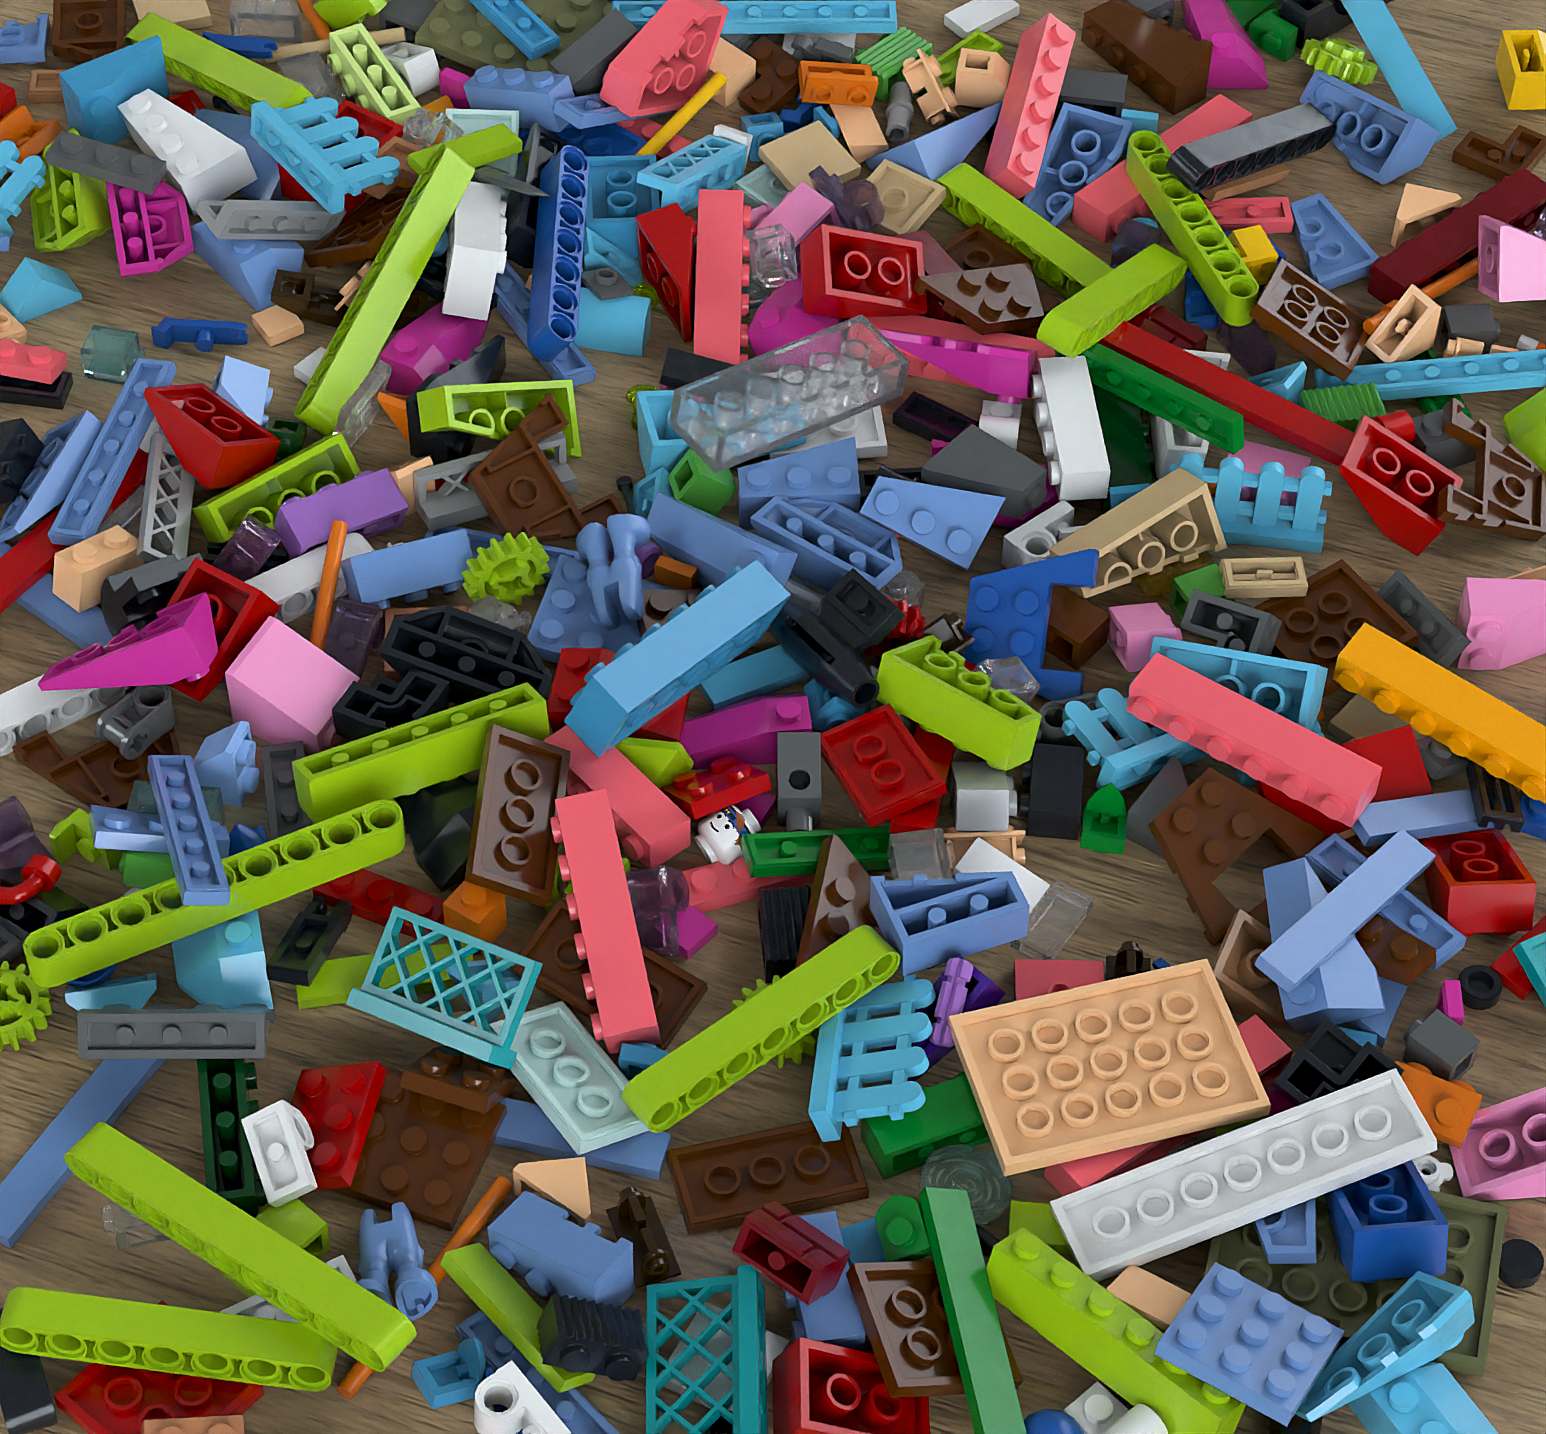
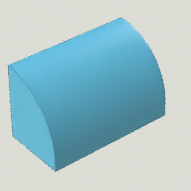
(614, 324)

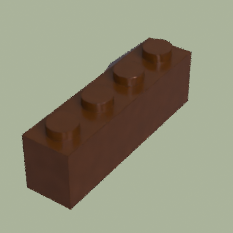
(1155, 57)

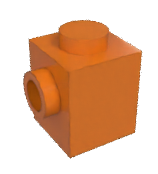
(476, 912)

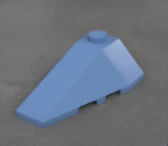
(265, 166)
(52, 473)
(713, 543)

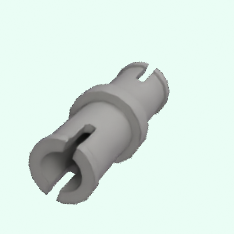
(899, 112)

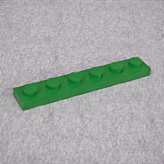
(1165, 398)

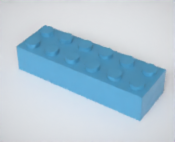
(675, 657)

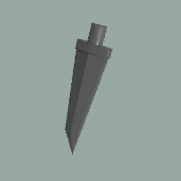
(502, 178)

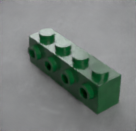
(227, 1154)

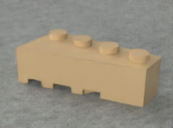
(1148, 531)

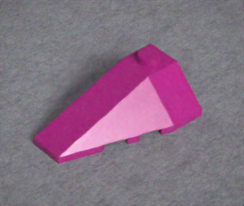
(163, 652)

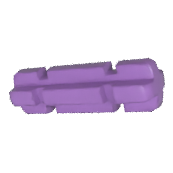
(950, 999)

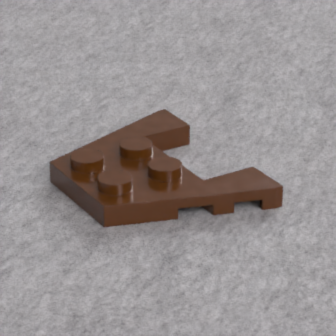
(1506, 487)
(524, 489)
(95, 774)
(1211, 829)

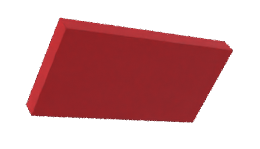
(1400, 778)

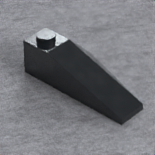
(523, 208)
(483, 367)
(440, 828)

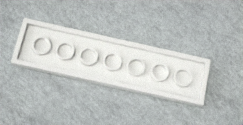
(1243, 1176)

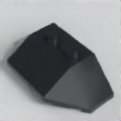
(464, 650)

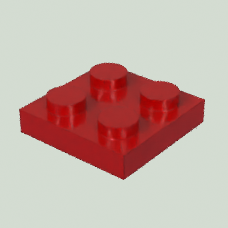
(717, 787)

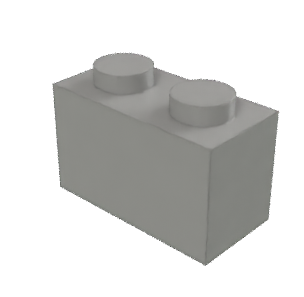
(981, 797)

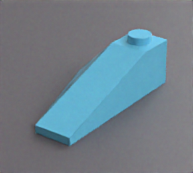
(658, 441)
(1275, 683)
(1401, 1336)

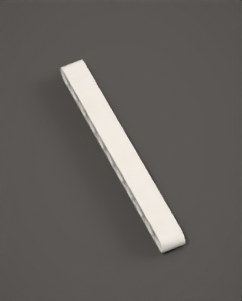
(291, 585)

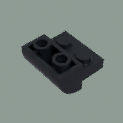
(141, 592)

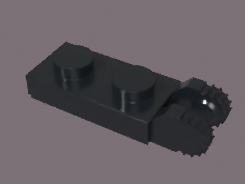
(308, 942)

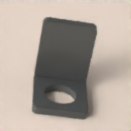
(606, 283)

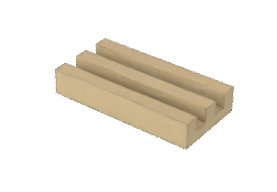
(1257, 580)

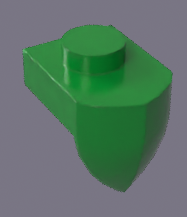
(1274, 34)
(1104, 821)
(902, 1229)

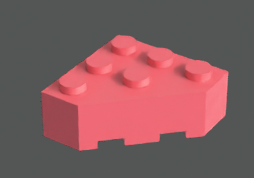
(665, 58)

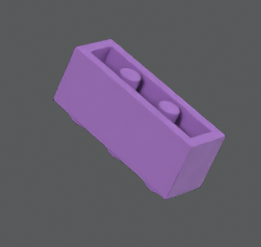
(366, 503)

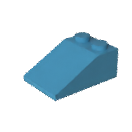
(102, 84)
(617, 198)

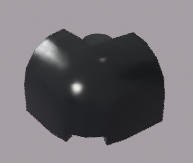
(388, 703)
(1329, 1063)

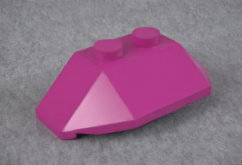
(149, 228)

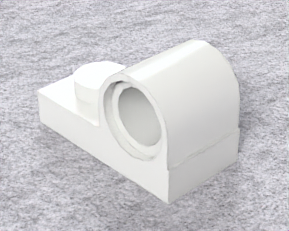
(414, 65)
(1001, 421)
(1032, 539)
(279, 1147)
(525, 1406)
(1102, 1413)

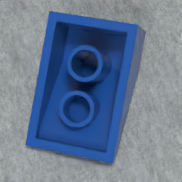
(1388, 1226)

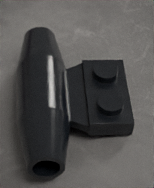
(829, 643)

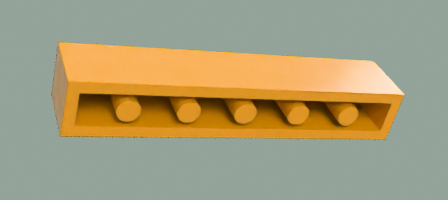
(1445, 708)

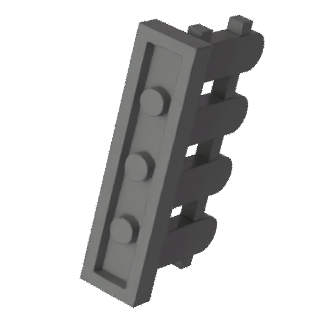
(174, 1033)

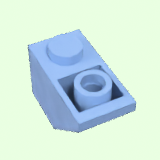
(244, 387)
(229, 763)

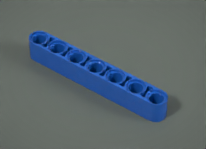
(558, 254)

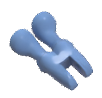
(621, 582)
(395, 1248)

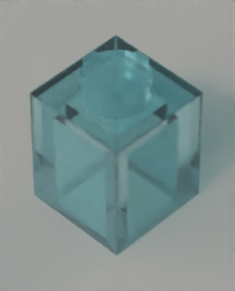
(110, 354)

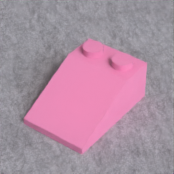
(1502, 621)
(1505, 1151)

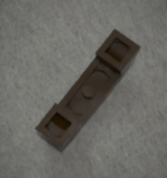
(300, 296)

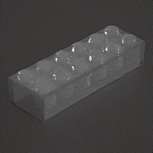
(788, 393)

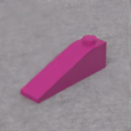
(1234, 56)
(783, 319)
(429, 347)
(984, 365)
(745, 729)

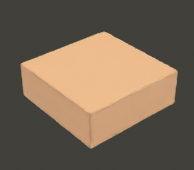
(277, 325)

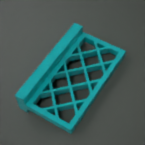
(442, 1025)
(746, 1353)

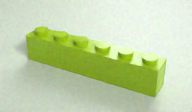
(413, 753)
(1103, 1336)

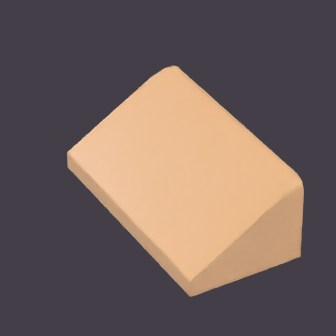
(860, 131)

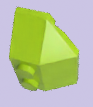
(68, 209)

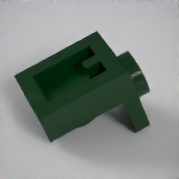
(290, 433)

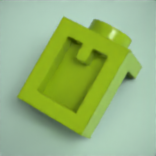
(75, 835)

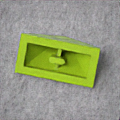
(656, 759)

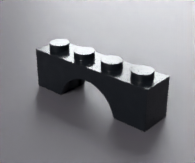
(1315, 18)

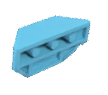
(224, 964)
(1421, 1403)

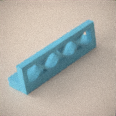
(705, 165)

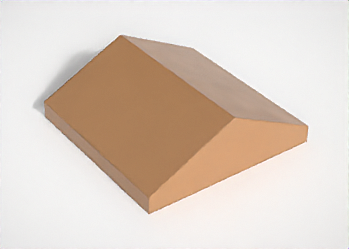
(1241, 982)

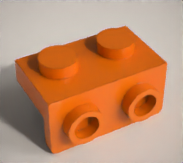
(837, 83)
(27, 134)
(1444, 1104)

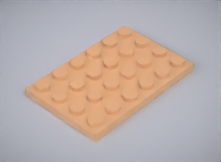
(1107, 1066)

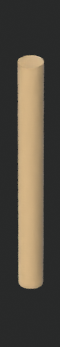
(323, 46)

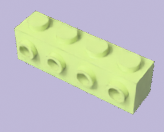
(369, 75)

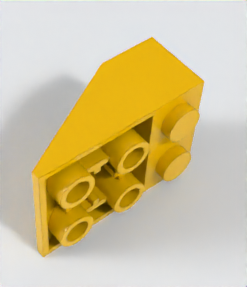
(1522, 68)

